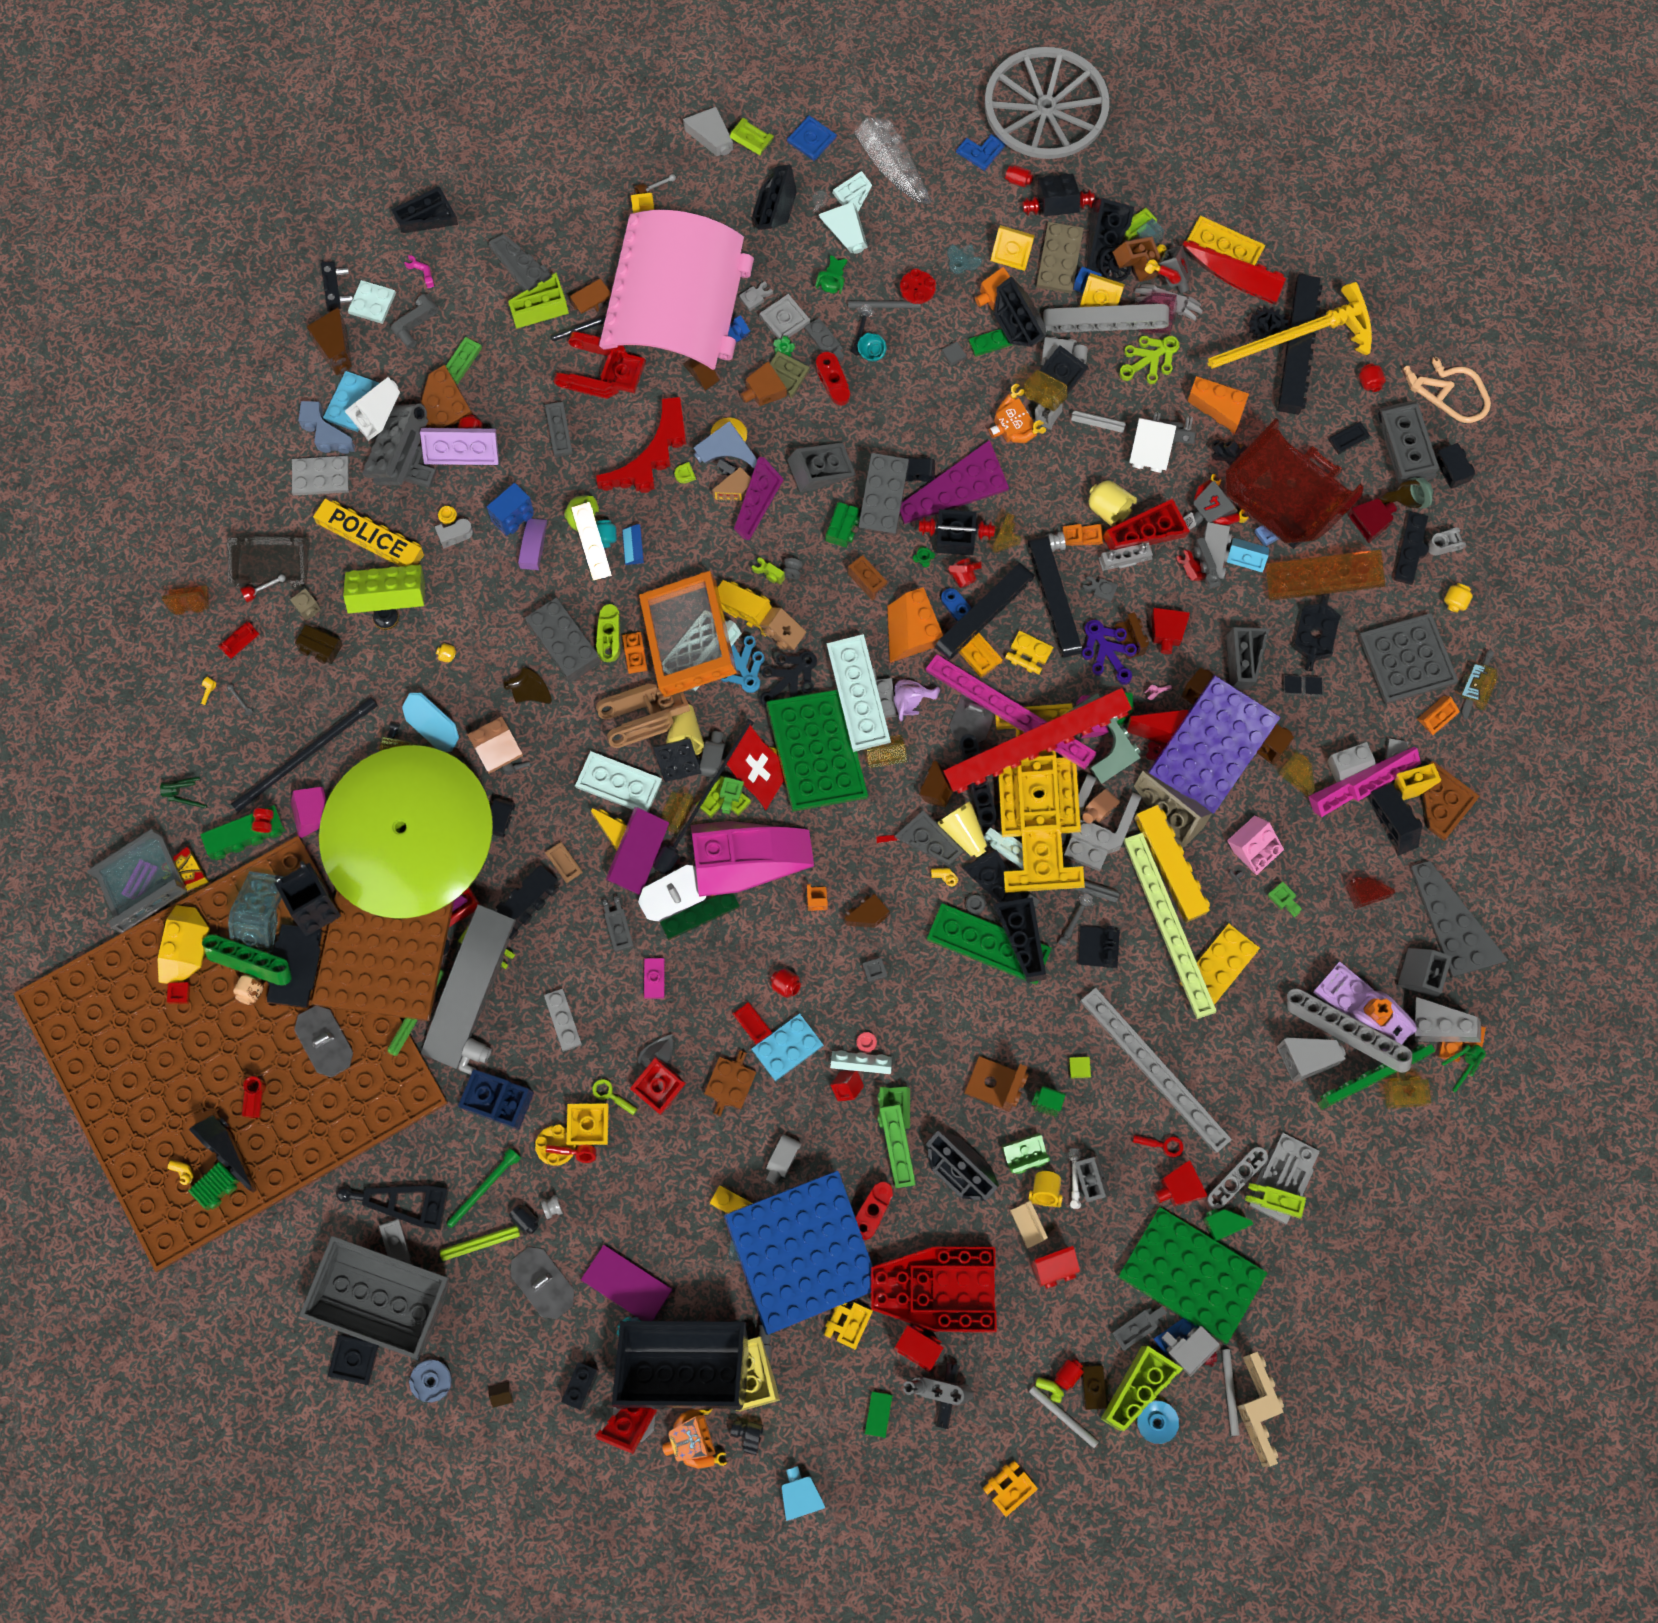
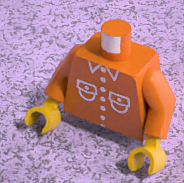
(1014, 421)

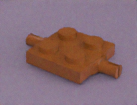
(730, 1083)

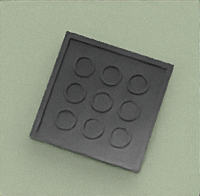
(1408, 658)

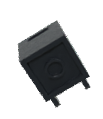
(307, 899)

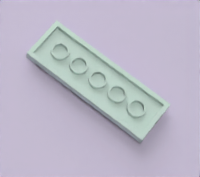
(858, 693)

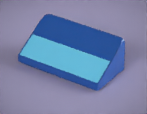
(633, 545)

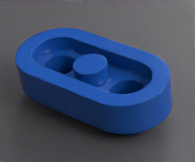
(955, 604)

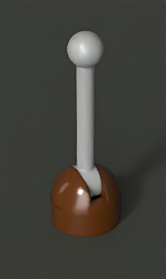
(643, 188)

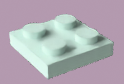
(371, 302)

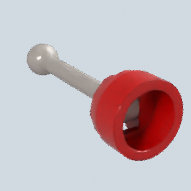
(250, 593)

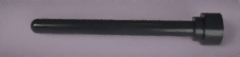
(578, 328)

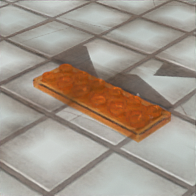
(1325, 575)

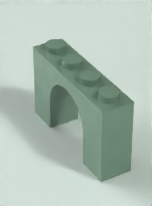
(1122, 751)

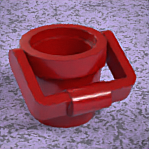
(964, 571)

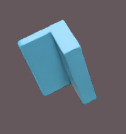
(1248, 555)

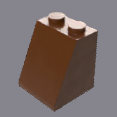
(332, 341)

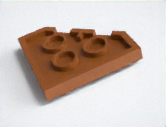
(443, 400)
(1447, 803)

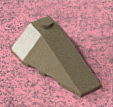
(1182, 812)

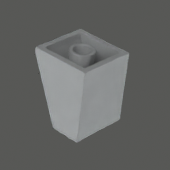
(1309, 1056)

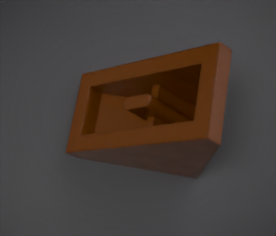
(703, 374)

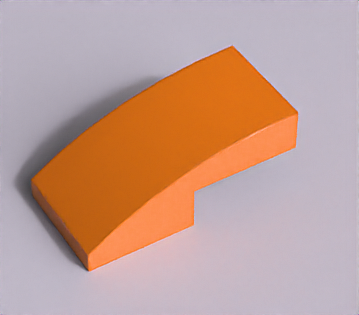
(1083, 535)

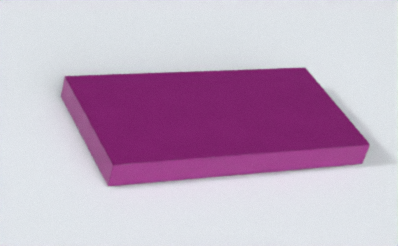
(637, 851)
(626, 1284)

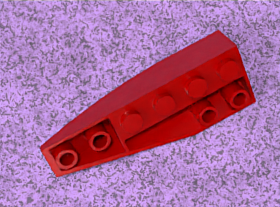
(1239, 274)

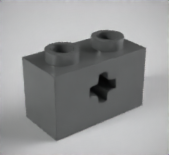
(1092, 1179)

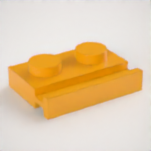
(980, 655)

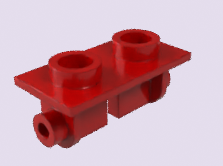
(238, 640)

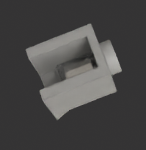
(1047, 415)

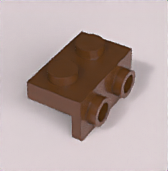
(1134, 635)

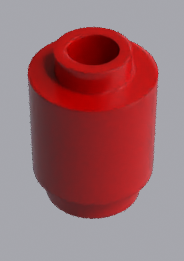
(1019, 176)
(1069, 1374)

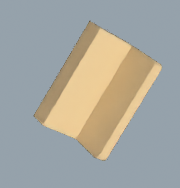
(1029, 1224)

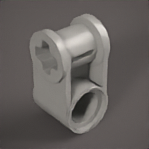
(1448, 540)

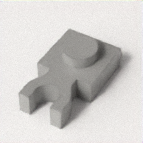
(754, 297)

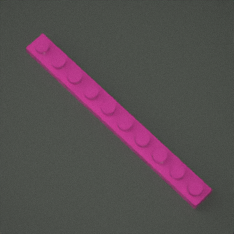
(1003, 707)

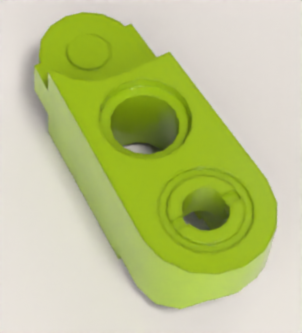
(608, 619)

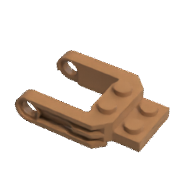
(659, 707)

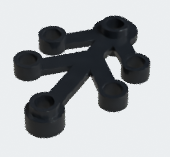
(790, 676)

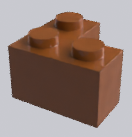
(1138, 254)

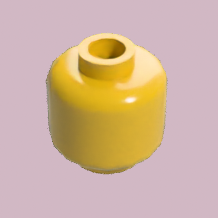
(1458, 597)

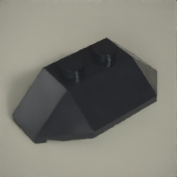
(775, 199)
(1018, 315)
(961, 1167)

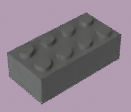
(883, 494)
(562, 640)

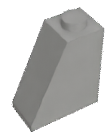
(709, 131)

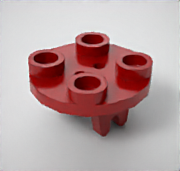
(924, 291)

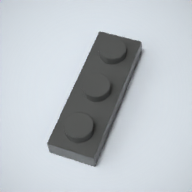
(558, 429)

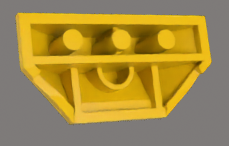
(181, 945)

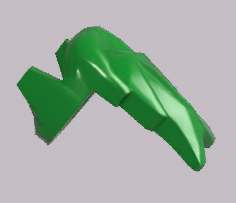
(832, 279)

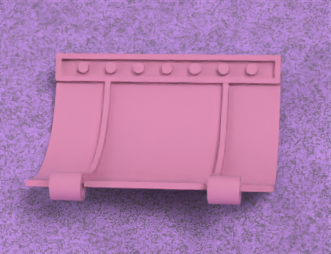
(676, 285)

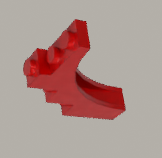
(656, 456)

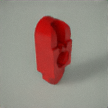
(837, 391)
(881, 1196)

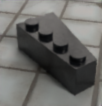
(529, 898)
(1022, 932)

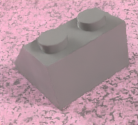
(1350, 761)

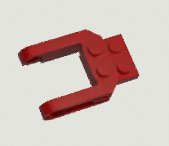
(619, 373)

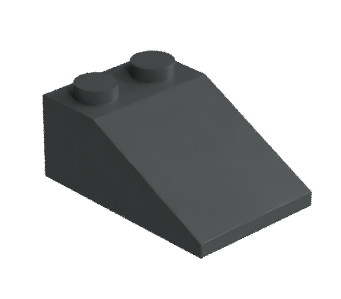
(820, 466)

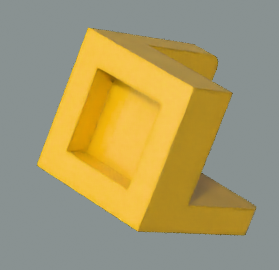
(642, 202)

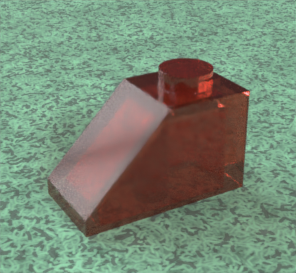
(1368, 891)

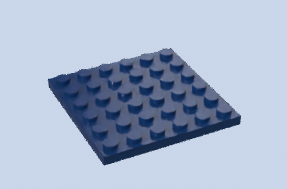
(801, 1252)

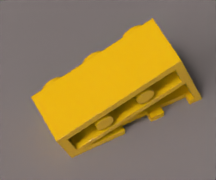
(743, 603)

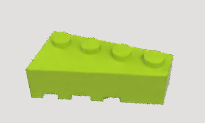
(1140, 1386)

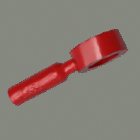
(1154, 1143)
(579, 1152)

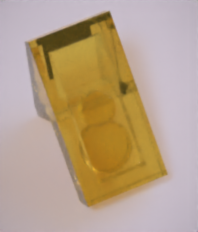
(1006, 538)

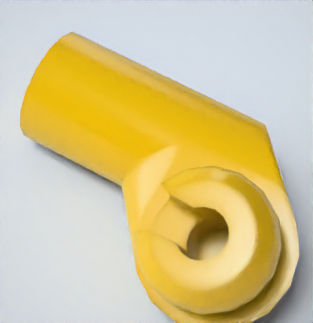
(946, 874)
(183, 1169)

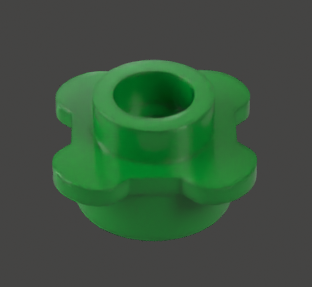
(922, 551)

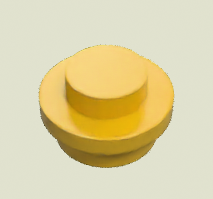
(447, 515)

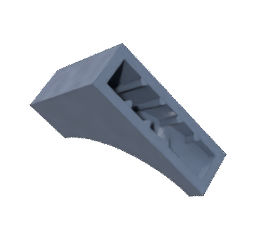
(724, 443)

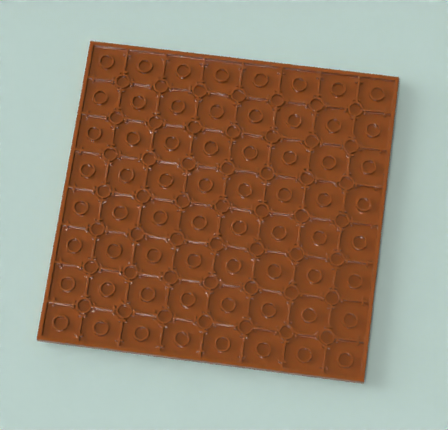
(156, 1068)

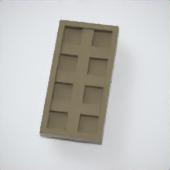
(1059, 257)

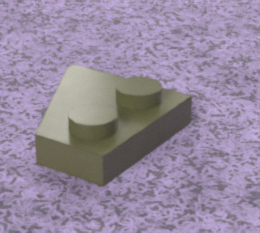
(790, 372)

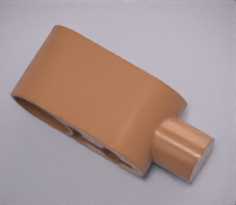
(1100, 807)

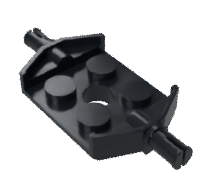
(1320, 618)

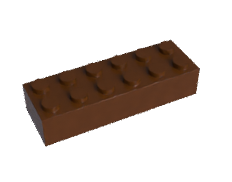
(1274, 744)

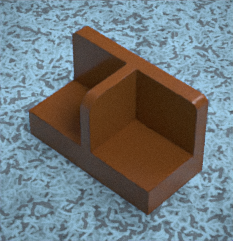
(590, 296)
(866, 577)

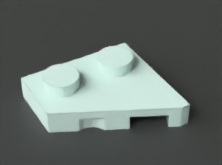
(853, 190)

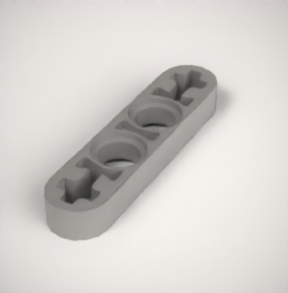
(1239, 1180)

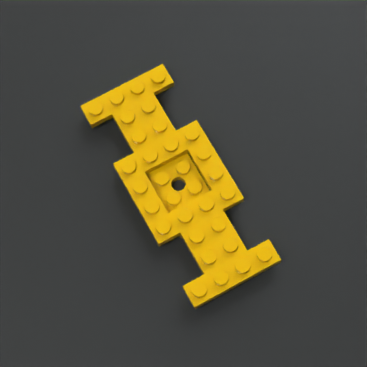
(1040, 819)

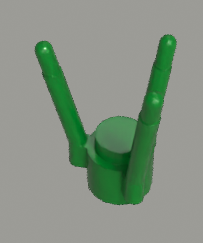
(1474, 1056)

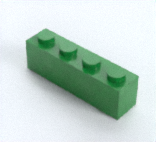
(238, 835)

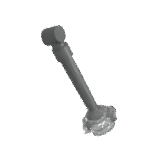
(1085, 901)

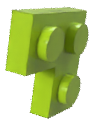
(714, 802)

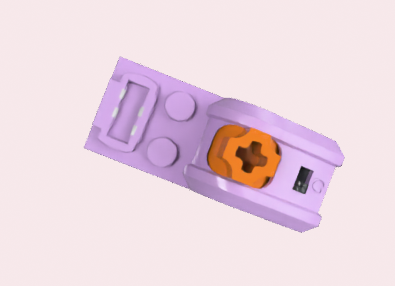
(1358, 1000)

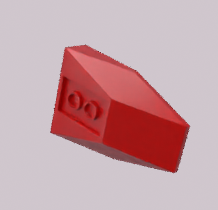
(939, 1289)

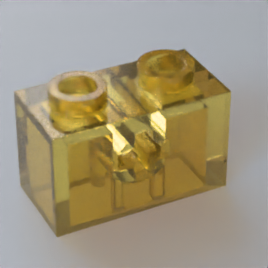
(1045, 390)
(1397, 1098)

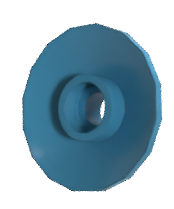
(1168, 1418)

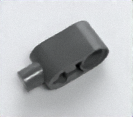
(712, 755)

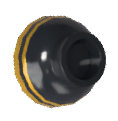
(386, 619)

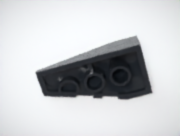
(1106, 229)
(218, 1139)

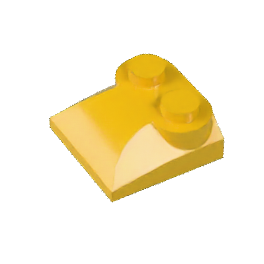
(587, 1124)

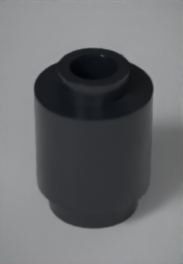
(524, 1219)

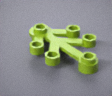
(1150, 356)

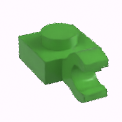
(731, 791)
(1284, 897)

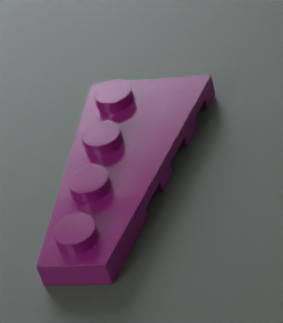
(758, 497)

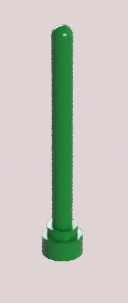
(509, 1159)

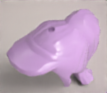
(908, 696)

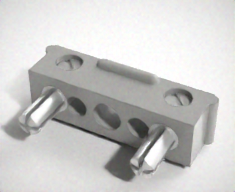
(1109, 561)

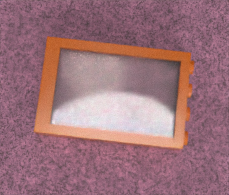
(687, 634)

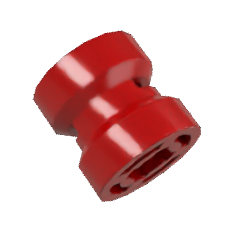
(262, 820)

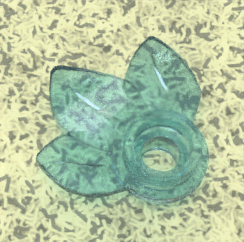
(964, 257)

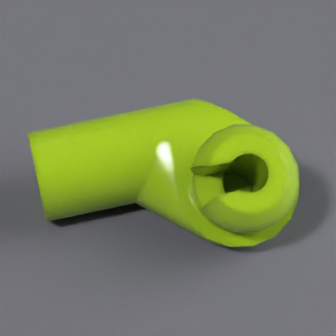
(1057, 1392)

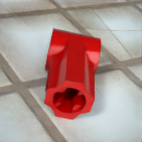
(253, 1100)

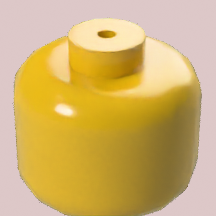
(446, 652)

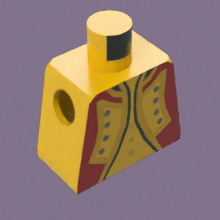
(190, 869)

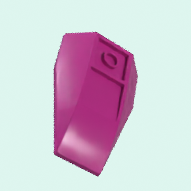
(745, 855)

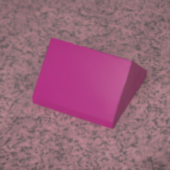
(308, 809)

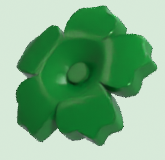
(784, 345)

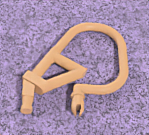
(1416, 386)

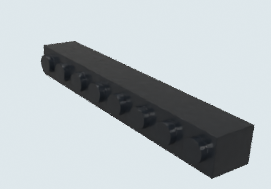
(1299, 349)

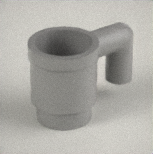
(475, 1051)

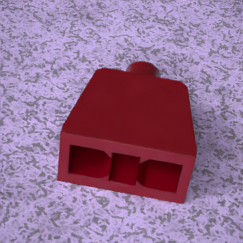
(1372, 518)

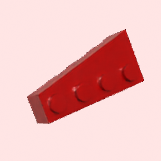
(1152, 526)

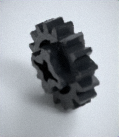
(1259, 323)

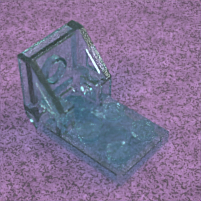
(254, 912)

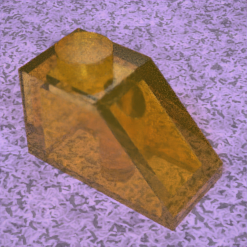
(1299, 774)

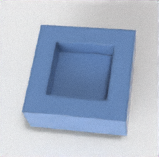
(1265, 536)

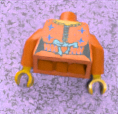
(692, 1441)

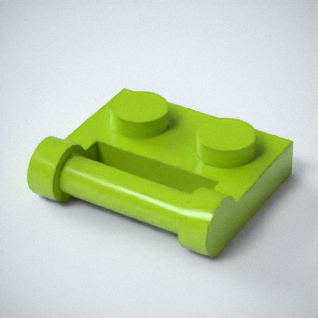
(751, 136)

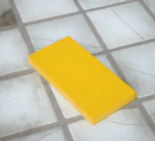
(1225, 241)

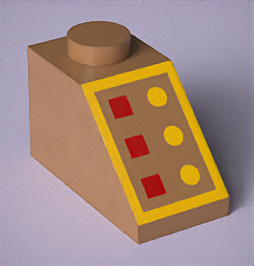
(733, 487)

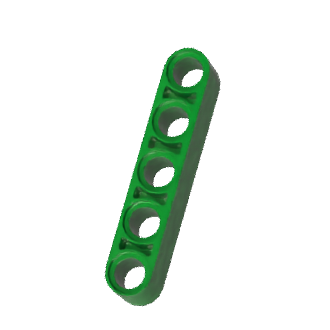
(247, 959)

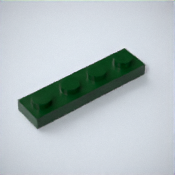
(699, 915)

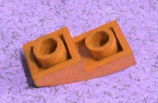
(634, 652)

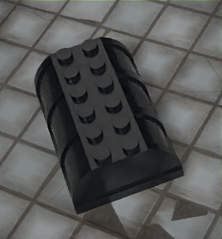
(681, 1365)

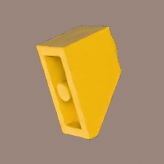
(1416, 781)

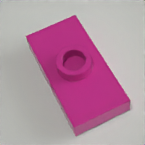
(654, 978)

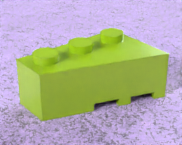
(539, 304)

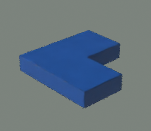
(981, 155)

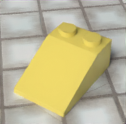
(761, 1384)

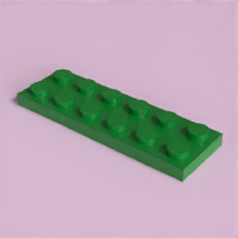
(977, 940)
(1369, 1078)

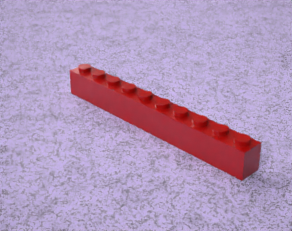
(1036, 740)

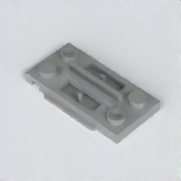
(1286, 1169)

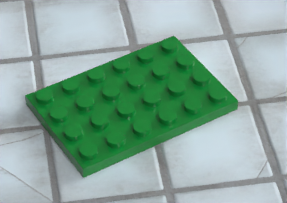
(816, 751)
(1193, 1275)

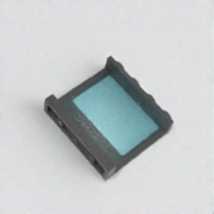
(138, 880)

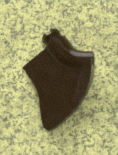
(528, 687)

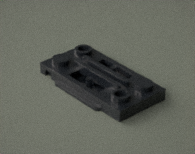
(302, 957)

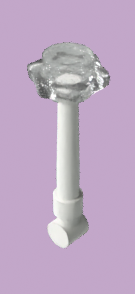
(1075, 1155)

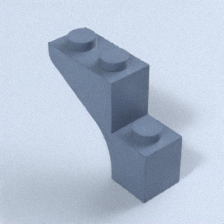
(326, 436)

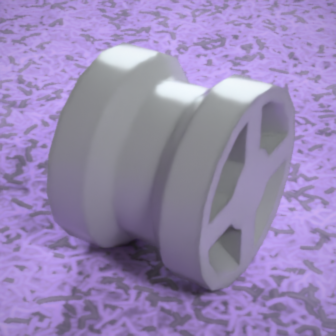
(1057, 541)
(551, 1206)

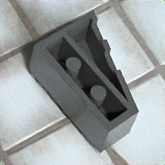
(1244, 653)

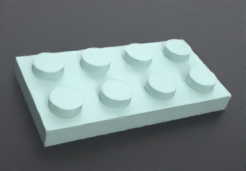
(618, 782)

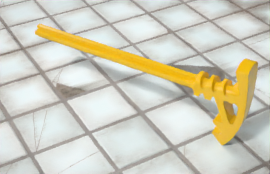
(1333, 318)

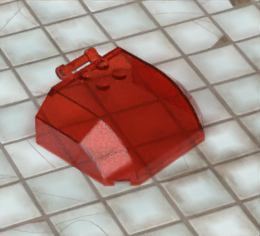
(1288, 489)

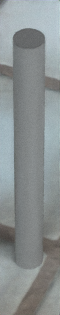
(1232, 1409)
(1063, 1416)

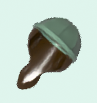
(1411, 493)

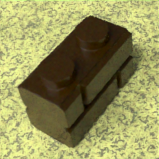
(318, 644)

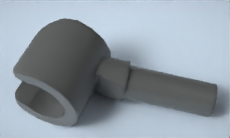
(510, 769)

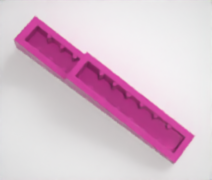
(1364, 782)

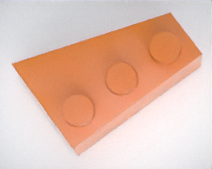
(1219, 402)

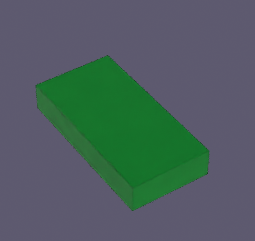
(878, 1414)

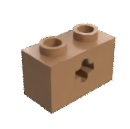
(782, 629)

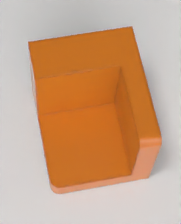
(817, 898)

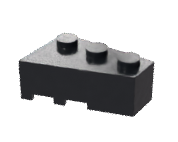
(424, 212)
(1397, 817)

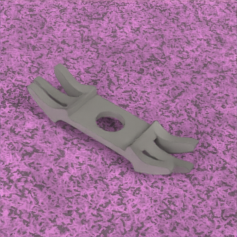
(1182, 306)

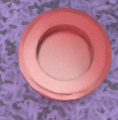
(866, 1042)

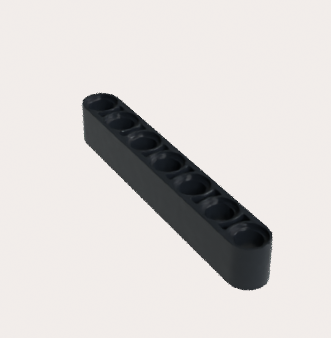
(1055, 595)
(984, 611)

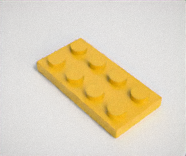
(1225, 960)

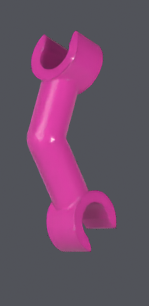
(421, 266)

